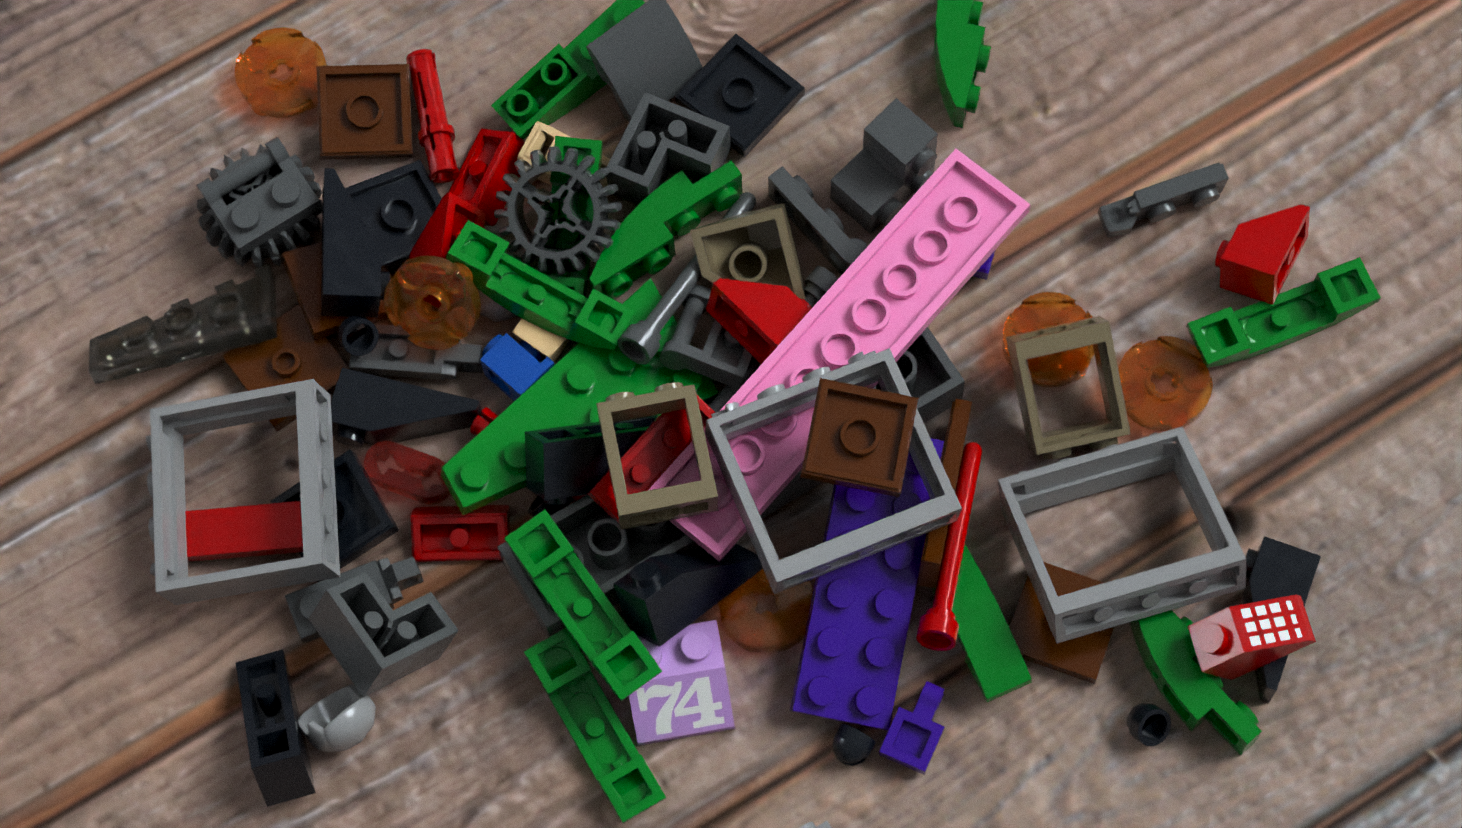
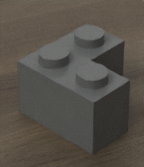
(664, 140)
(890, 167)
(376, 641)

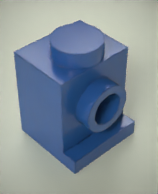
(513, 365)

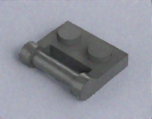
(266, 208)
(722, 355)

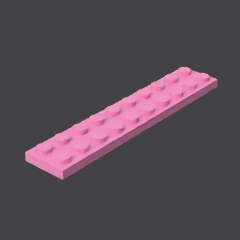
(873, 306)

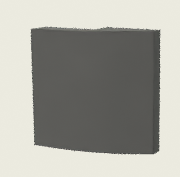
(645, 55)

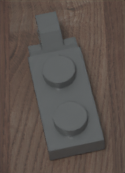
(1161, 199)
(402, 358)
(387, 577)

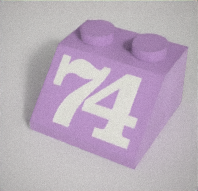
(689, 692)

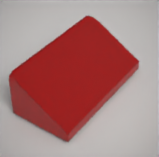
(484, 168)
(447, 535)

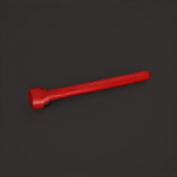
(939, 626)

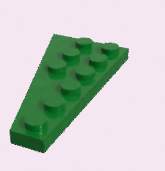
(564, 396)

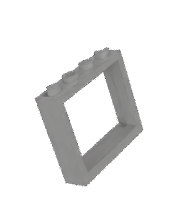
(780, 403)
(317, 490)
(1139, 593)

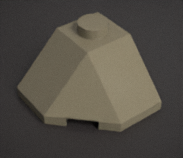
(750, 248)

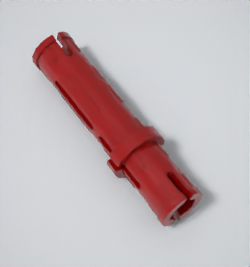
(435, 131)

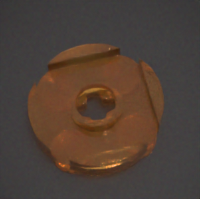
(267, 94)
(450, 285)
(1045, 311)
(1190, 378)
(768, 630)

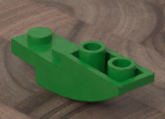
(959, 55)
(560, 78)
(646, 235)
(1190, 692)

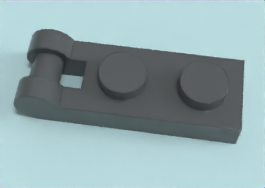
(818, 225)

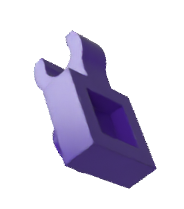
(914, 734)

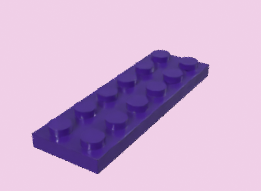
(861, 613)

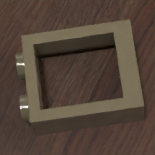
(1056, 339)
(665, 502)

